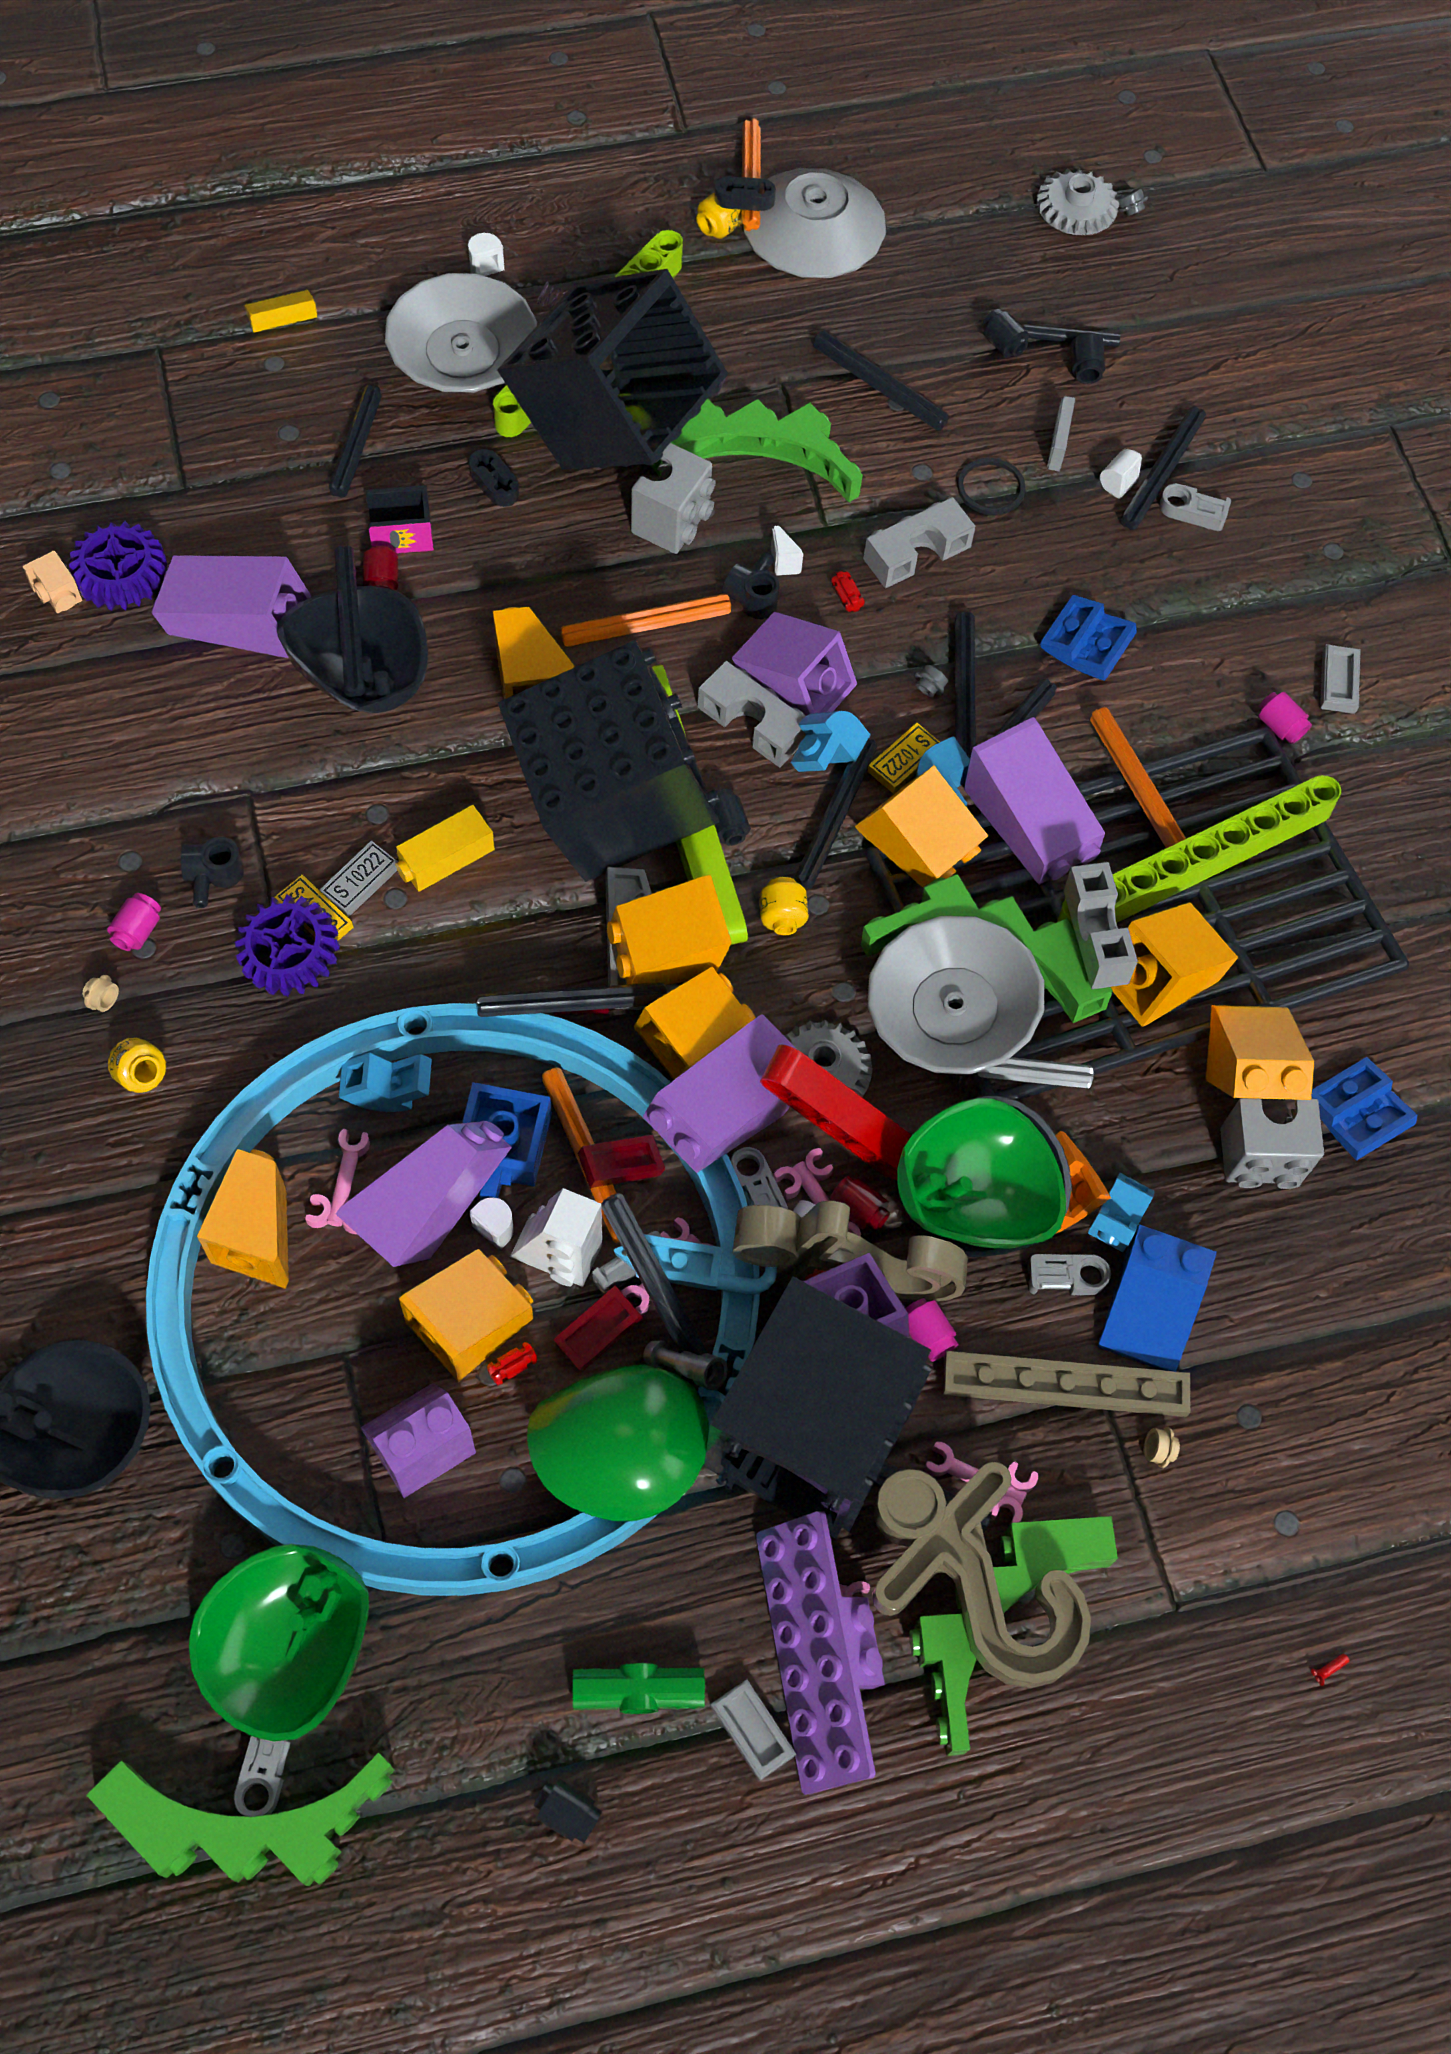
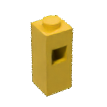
(444, 848)

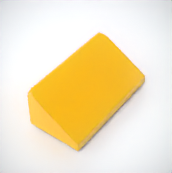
(281, 310)

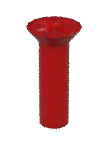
(1330, 1668)

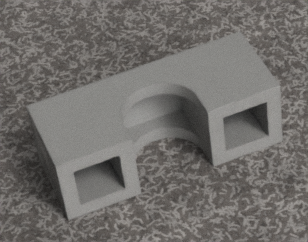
(940, 527)
(734, 694)
(1104, 948)

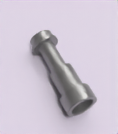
(705, 1369)

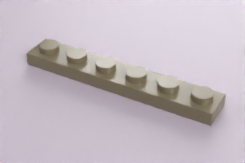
(1066, 1384)

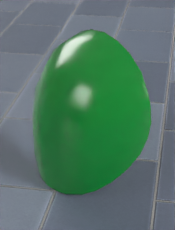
(982, 1177)
(620, 1442)
(279, 1640)

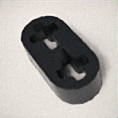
(745, 193)
(499, 474)

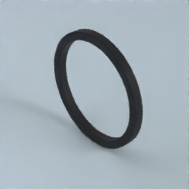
(985, 510)

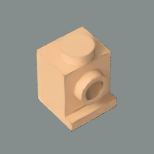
(52, 582)

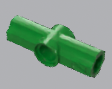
(638, 1688)

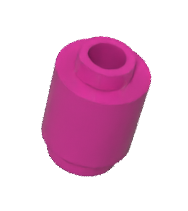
(1284, 717)
(134, 922)
(931, 1328)

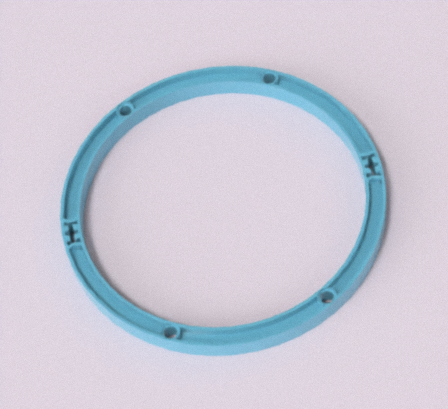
(243, 1126)

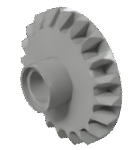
(1077, 203)
(840, 1047)

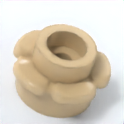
(100, 993)
(1161, 1446)

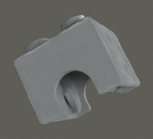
(675, 503)
(1271, 1152)

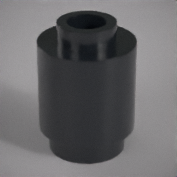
(1005, 333)
(1088, 357)
(733, 820)
(567, 1811)

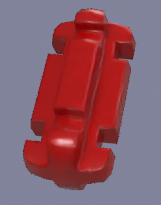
(847, 591)
(512, 1363)

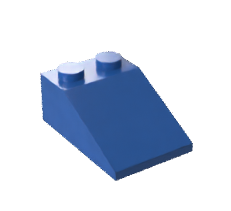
(1156, 1299)

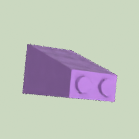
(229, 600)
(1033, 801)
(720, 1097)
(426, 1193)

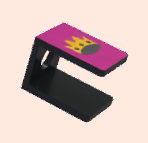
(400, 518)

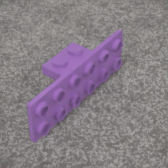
(822, 1651)

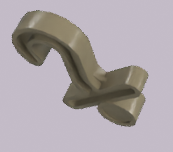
(822, 1241)
(951, 1541)

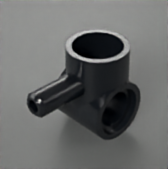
(746, 584)
(200, 866)

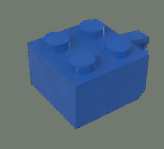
(525, 1124)

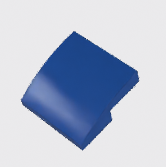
(1088, 637)
(1362, 1108)

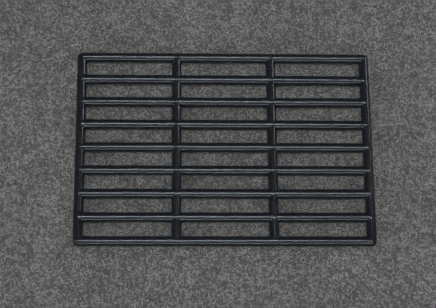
(1215, 915)

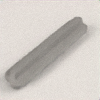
(1042, 1072)

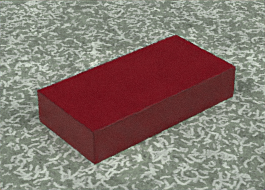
(621, 1161)
(598, 1328)

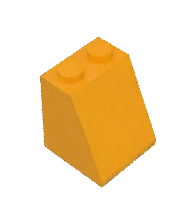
(525, 650)
(924, 828)
(670, 934)
(1176, 961)
(692, 1021)
(1258, 1053)
(249, 1220)
(467, 1312)

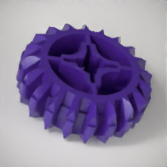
(138, 572)
(289, 919)

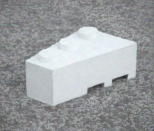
(562, 1238)

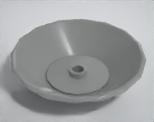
(819, 224)
(457, 331)
(960, 963)

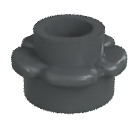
(1132, 201)
(930, 681)

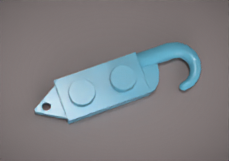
(702, 1266)

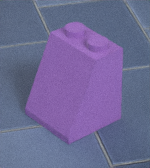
(799, 663)
(864, 1289)
(420, 1438)

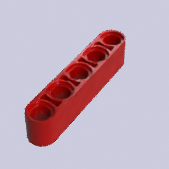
(835, 1109)

